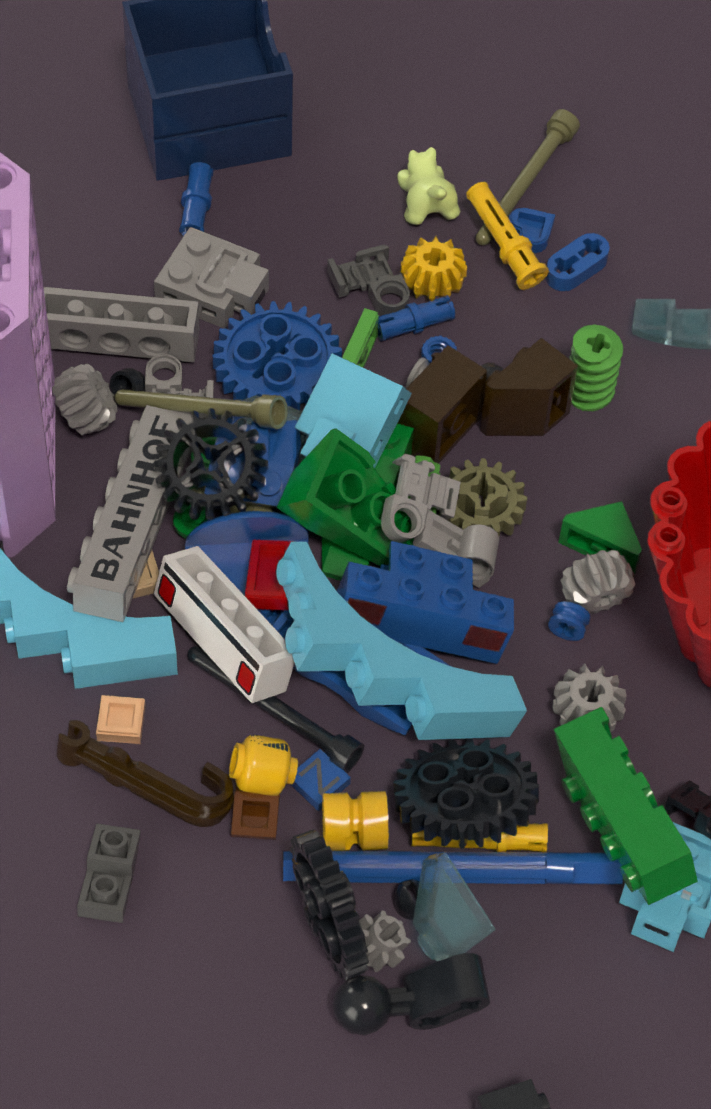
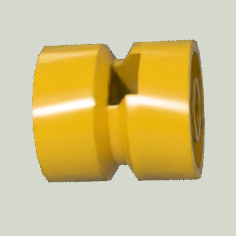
(355, 821)

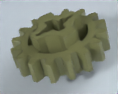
(501, 497)

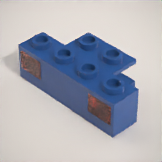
(430, 603)

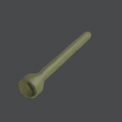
(560, 129)
(266, 411)

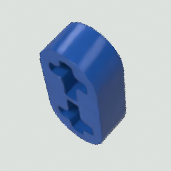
(581, 266)

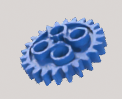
(280, 348)

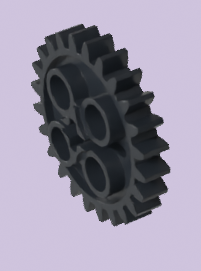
(466, 792)
(329, 904)

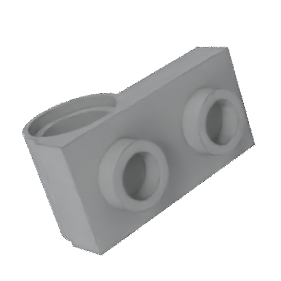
(473, 542)

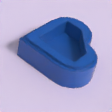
(533, 225)

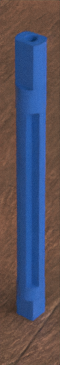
(476, 867)

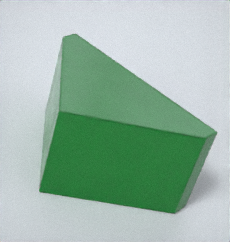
(602, 529)

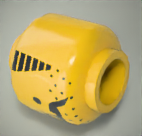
(262, 765)

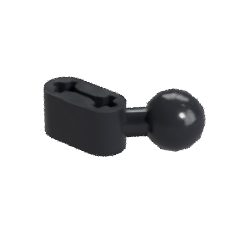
(429, 996)

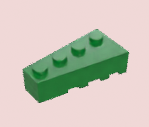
(622, 808)

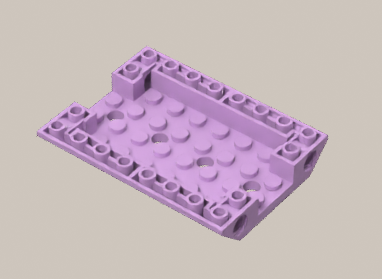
(25, 372)

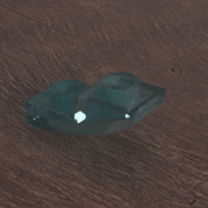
(665, 324)

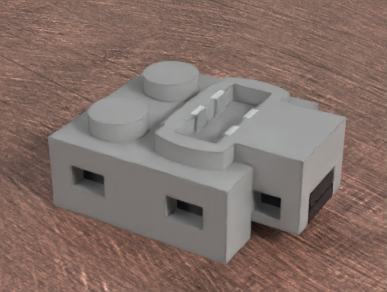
(215, 274)

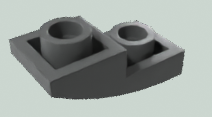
(109, 873)

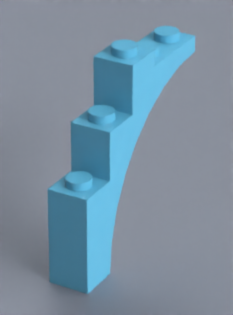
(90, 646)
(381, 671)

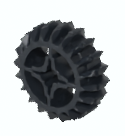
(225, 454)

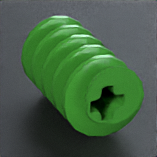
(598, 358)

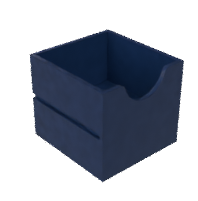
(207, 83)

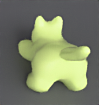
(427, 188)

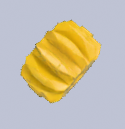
(433, 268)

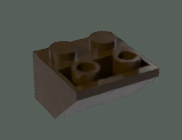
(529, 393)

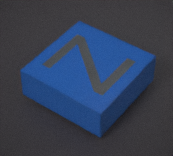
(319, 776)

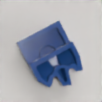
(282, 454)

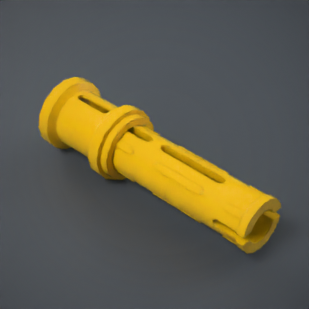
(514, 248)

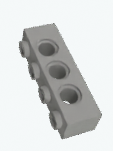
(122, 324)

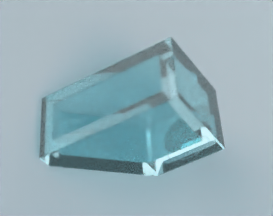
(447, 911)

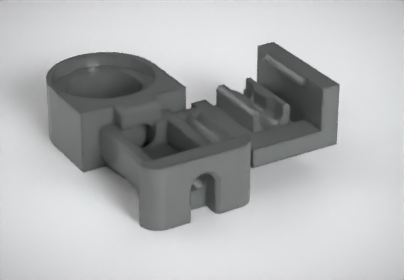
(369, 273)

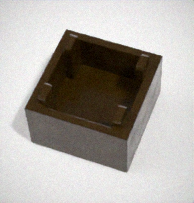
(444, 403)

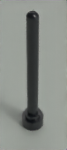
(342, 750)

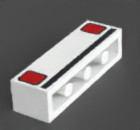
(224, 624)

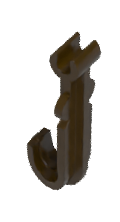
(146, 781)

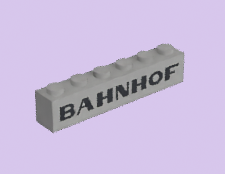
(127, 523)

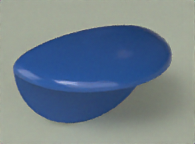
(230, 537)

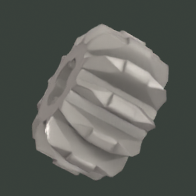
(84, 399)
(598, 581)
(578, 689)

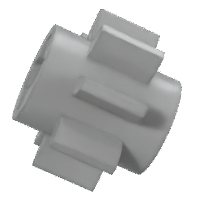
(384, 940)

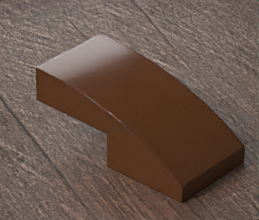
(255, 815)

